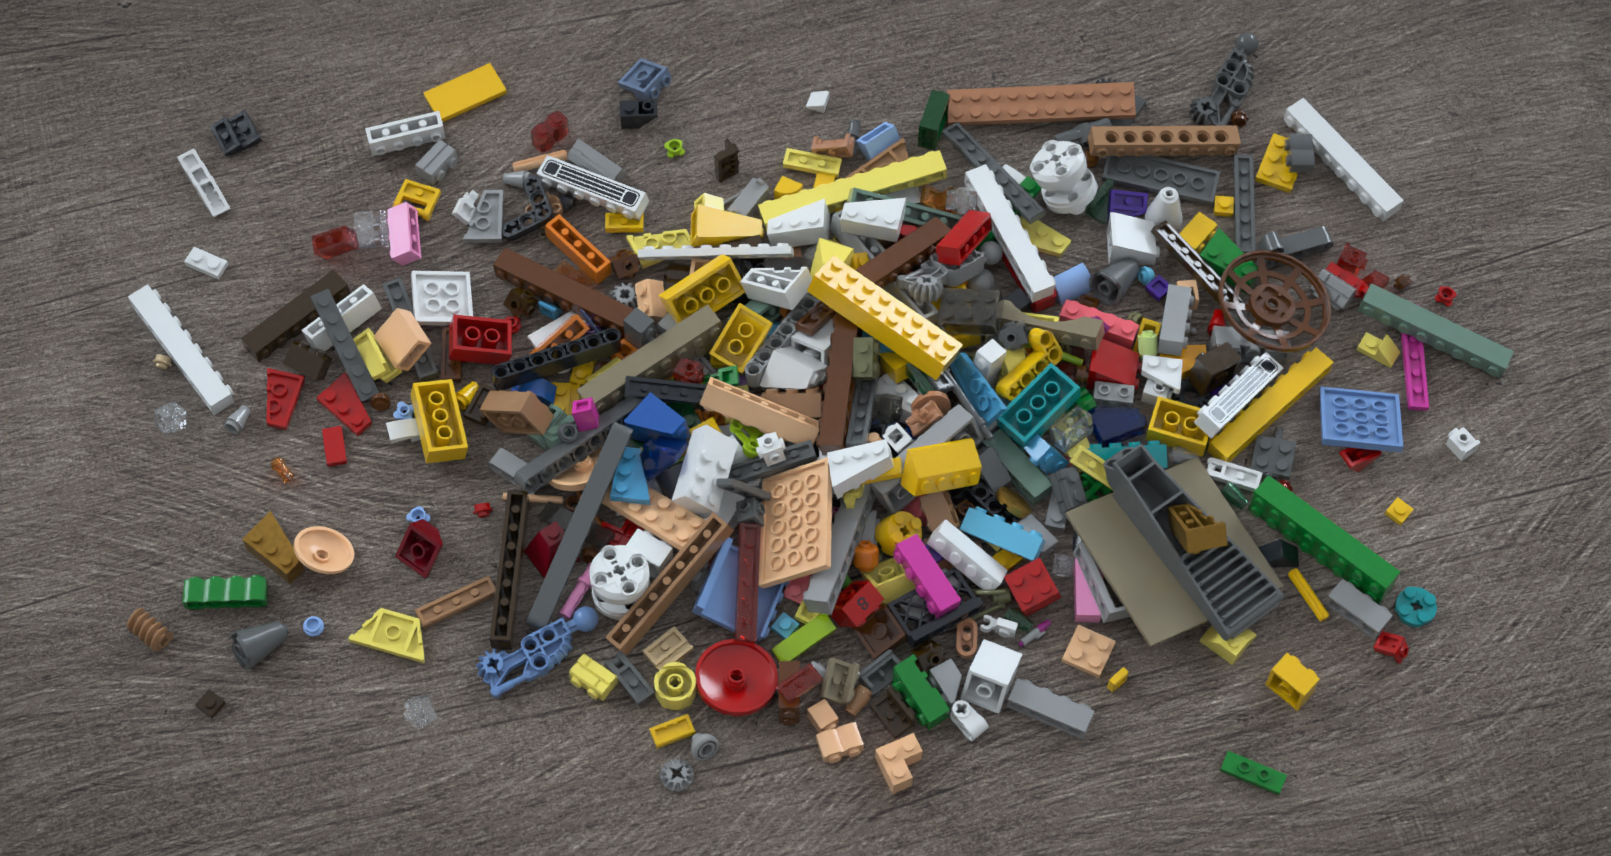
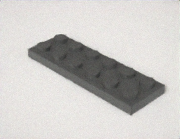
(1155, 173)

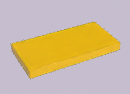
(465, 92)

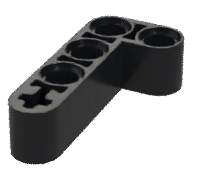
(987, 502)

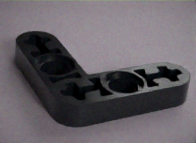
(536, 214)

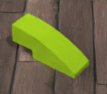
(804, 638)

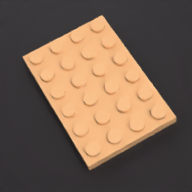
(796, 524)

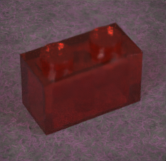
(335, 242)

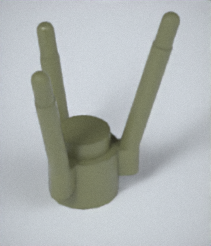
(998, 596)

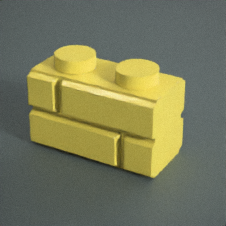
(592, 677)

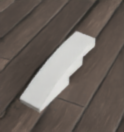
(203, 183)

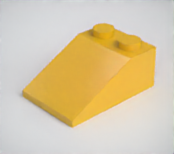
(741, 338)

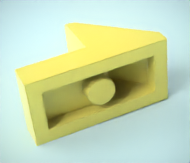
(1379, 350)

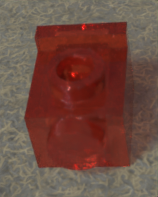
(1352, 259)

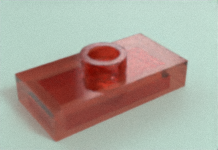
(799, 683)

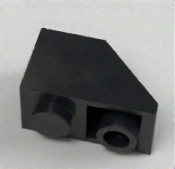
(637, 113)

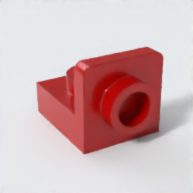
(1392, 645)

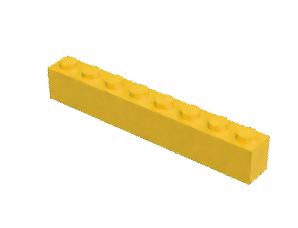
(1270, 405)

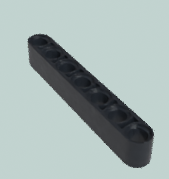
(556, 359)

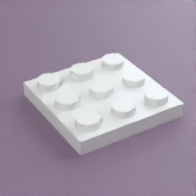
(440, 295)

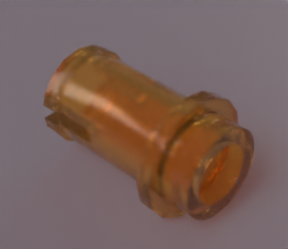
(281, 468)

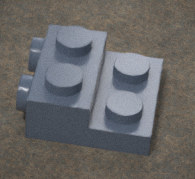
(645, 79)

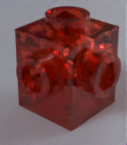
(688, 371)

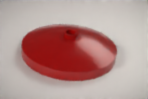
(736, 677)

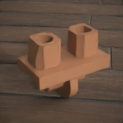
(924, 418)

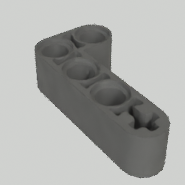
(1297, 245)

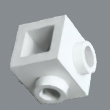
(771, 449)

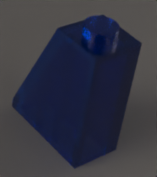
(1116, 424)

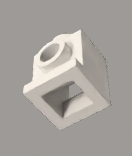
(893, 433)
(1462, 443)

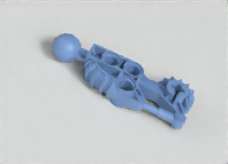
(550, 652)

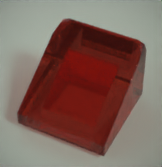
(1377, 279)

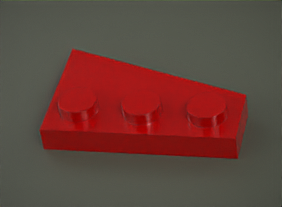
(282, 397)
(345, 405)

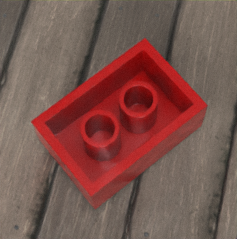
(480, 339)

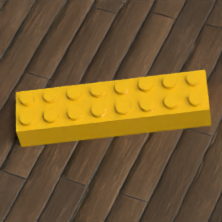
(884, 317)

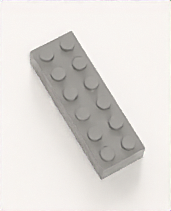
(954, 426)

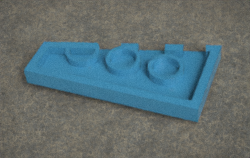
(977, 389)

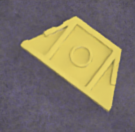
(392, 634)

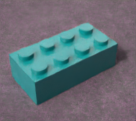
(1039, 405)

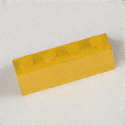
(710, 285)
(941, 467)

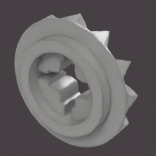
(676, 783)

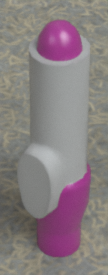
(1037, 632)

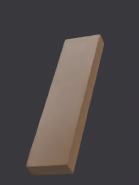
(456, 602)

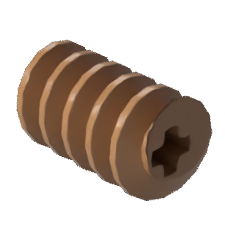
(148, 630)

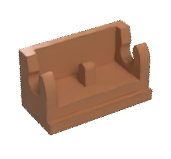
(835, 148)

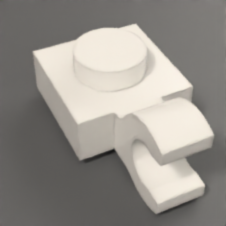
(464, 208)
(1001, 626)

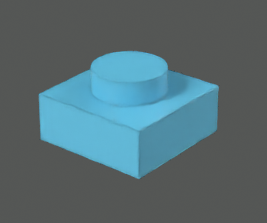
(784, 626)

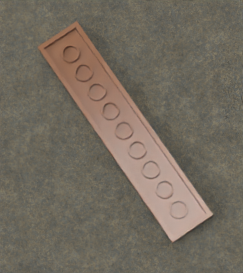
(1042, 104)

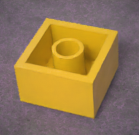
(1292, 681)

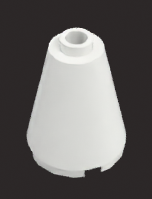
(1165, 207)

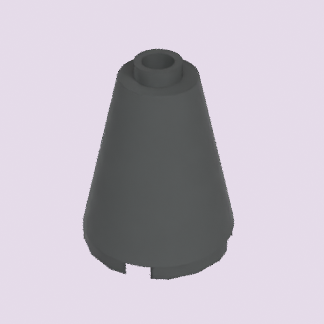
(1114, 281)
(257, 642)

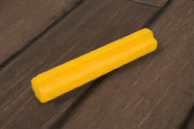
(1308, 594)

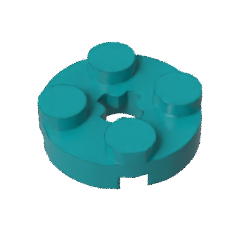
(1421, 597)

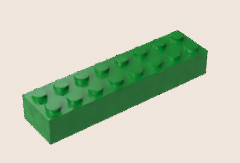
(1323, 539)

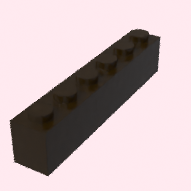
(292, 318)

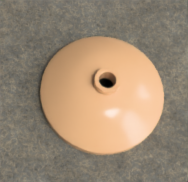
(323, 550)

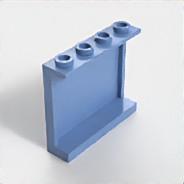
(718, 593)

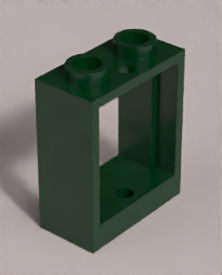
(933, 120)

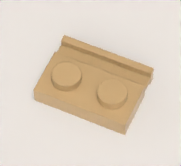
(668, 649)

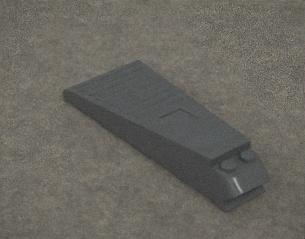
(1219, 579)

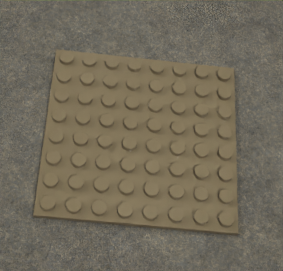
(1136, 571)

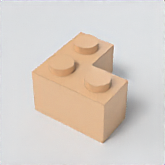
(894, 761)

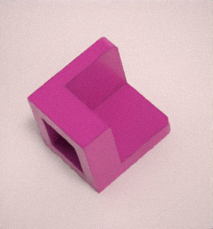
(585, 414)

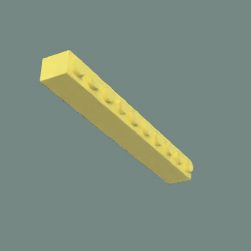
(884, 180)

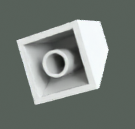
(1131, 239)
(817, 345)
(793, 370)
(991, 676)

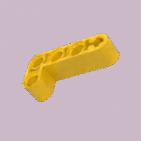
(1045, 352)

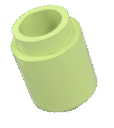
(1148, 343)

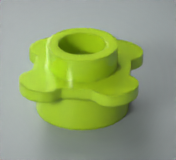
(674, 143)

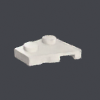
(1163, 371)

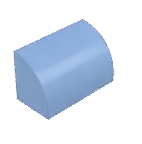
(878, 140)
(1072, 283)

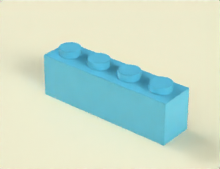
(1001, 534)

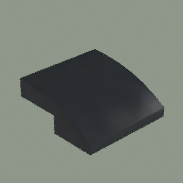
(236, 133)

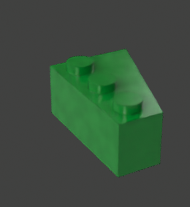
(1221, 252)
(919, 693)

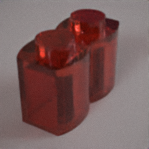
(549, 131)

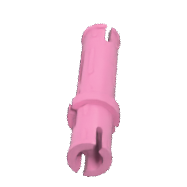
(577, 595)

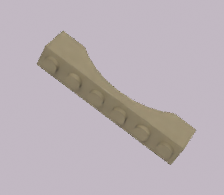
(1081, 332)

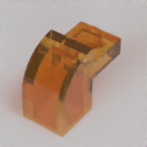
(935, 199)

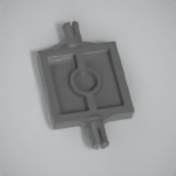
(1273, 456)

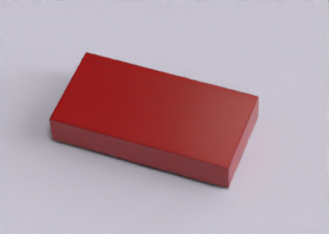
(334, 446)

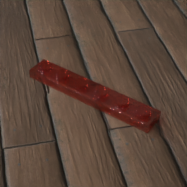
(747, 583)

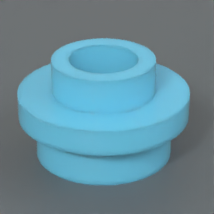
(1146, 275)

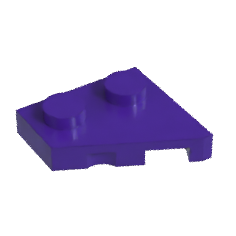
(1127, 203)

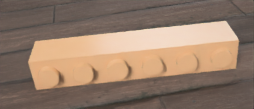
(758, 412)

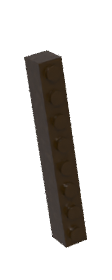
(509, 570)

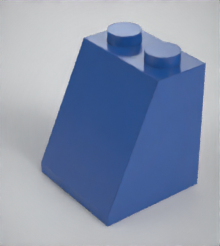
(656, 419)

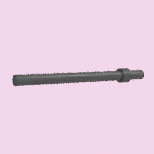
(982, 424)

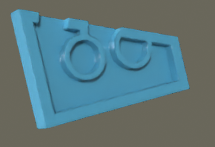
(629, 479)

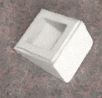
(818, 101)

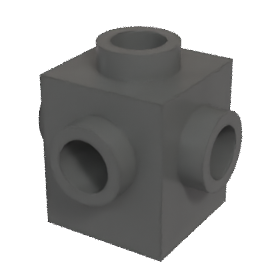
(1017, 329)
(750, 511)

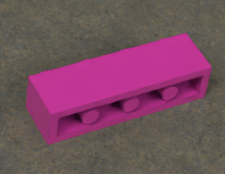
(926, 576)

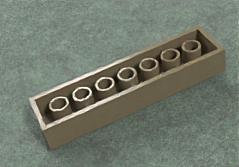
(656, 359)

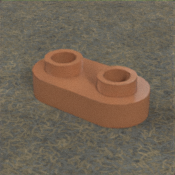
(966, 639)

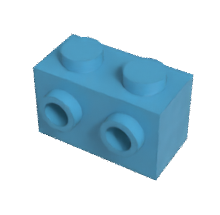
(1045, 455)

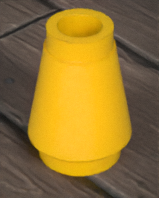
(466, 394)

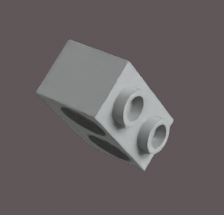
(1113, 395)

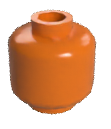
(866, 556)

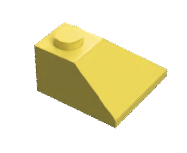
(826, 250)
(1230, 649)

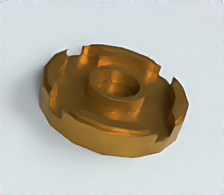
(1015, 503)

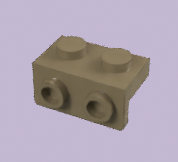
(839, 681)

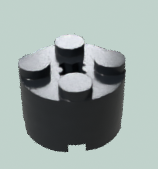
(668, 479)

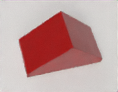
(1359, 458)

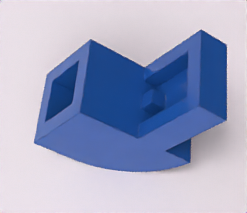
(542, 388)

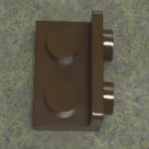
(726, 161)

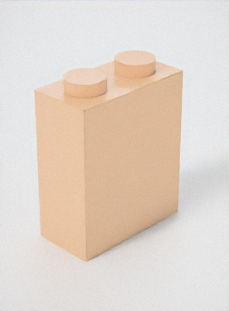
(402, 339)

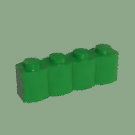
(223, 593)

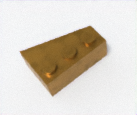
(1195, 530)
(273, 548)

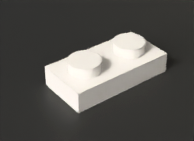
(206, 263)

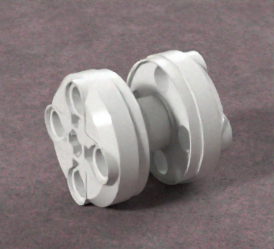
(1063, 177)
(618, 580)

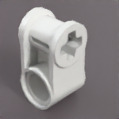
(970, 722)

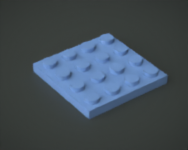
(1360, 419)

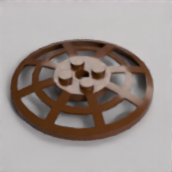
(1278, 296)

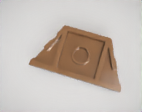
(894, 153)

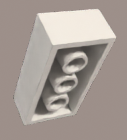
(706, 460)

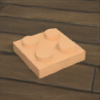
(1088, 651)

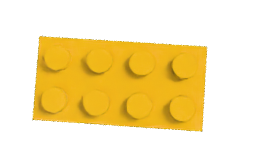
(439, 421)

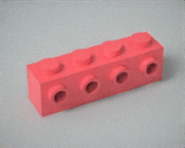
(1120, 332)

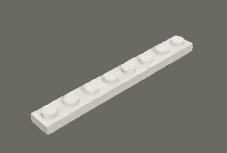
(687, 252)

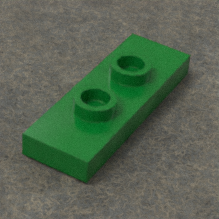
(1253, 773)

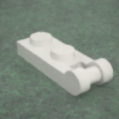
(1241, 476)

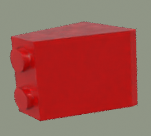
(1113, 365)

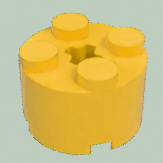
(896, 529)

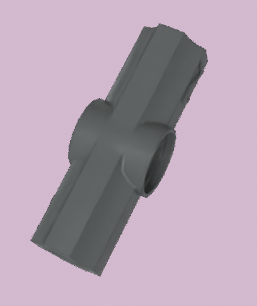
(1080, 133)

